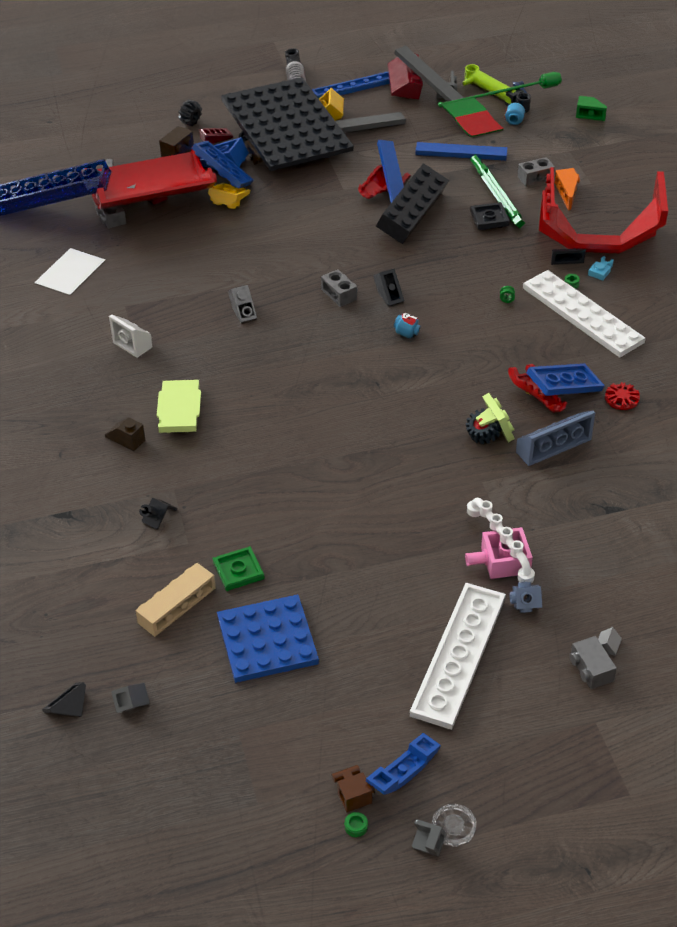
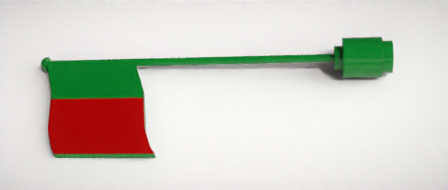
(475, 118)

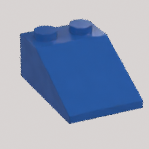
(233, 149)

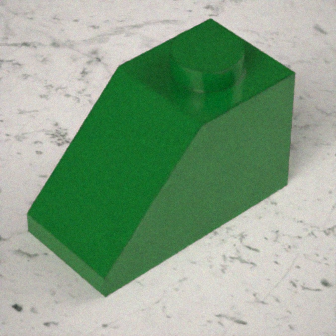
(590, 109)

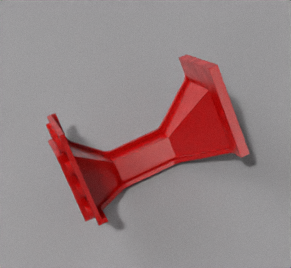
(644, 227)

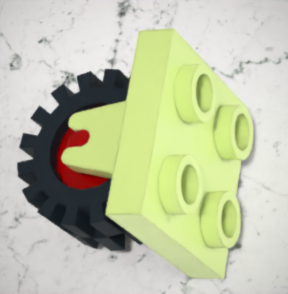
(489, 422)

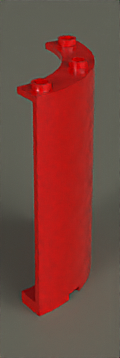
(154, 180)

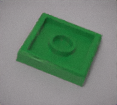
(238, 568)

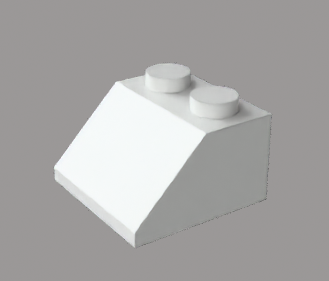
(130, 336)

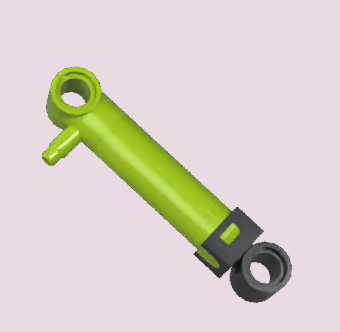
(488, 83)

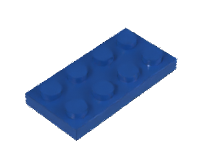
(222, 164)
(565, 379)

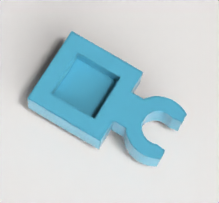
(601, 269)

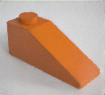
(566, 184)

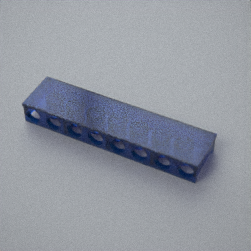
(53, 190)

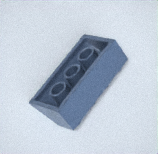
(556, 438)

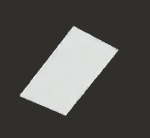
(70, 271)

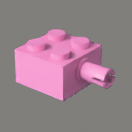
(497, 555)

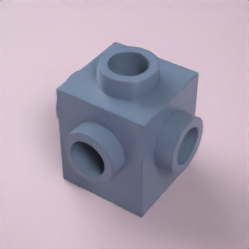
(533, 598)

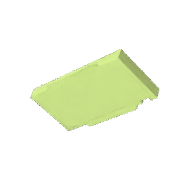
(178, 406)

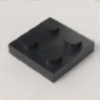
(489, 216)

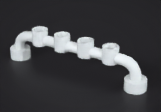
(477, 508)

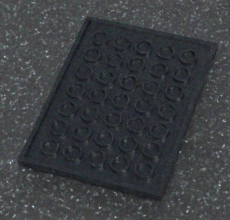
(286, 123)

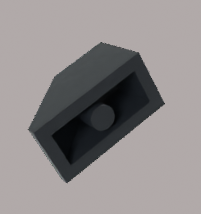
(389, 287)

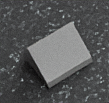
(610, 640)

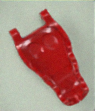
(376, 183)
(524, 382)

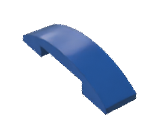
(406, 766)

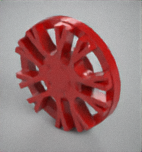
(622, 396)

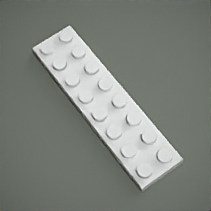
(584, 313)
(457, 656)

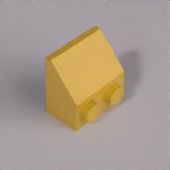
(333, 103)

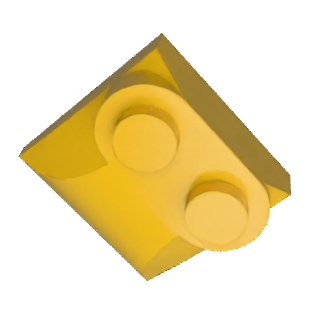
(227, 195)

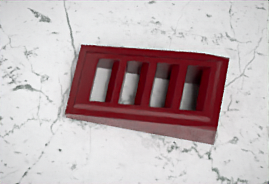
(215, 135)

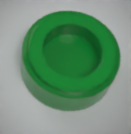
(356, 824)

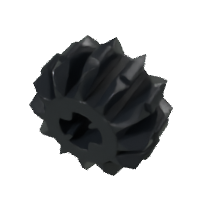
(190, 112)

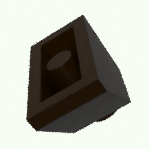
(127, 433)

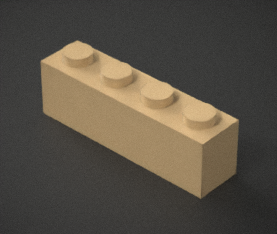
(175, 599)

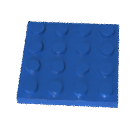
(267, 638)

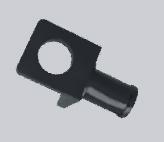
(155, 512)

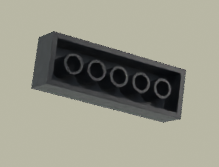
(412, 203)

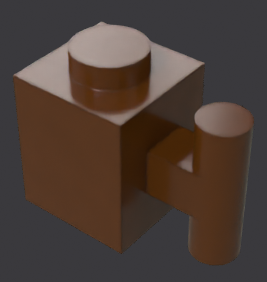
(353, 788)

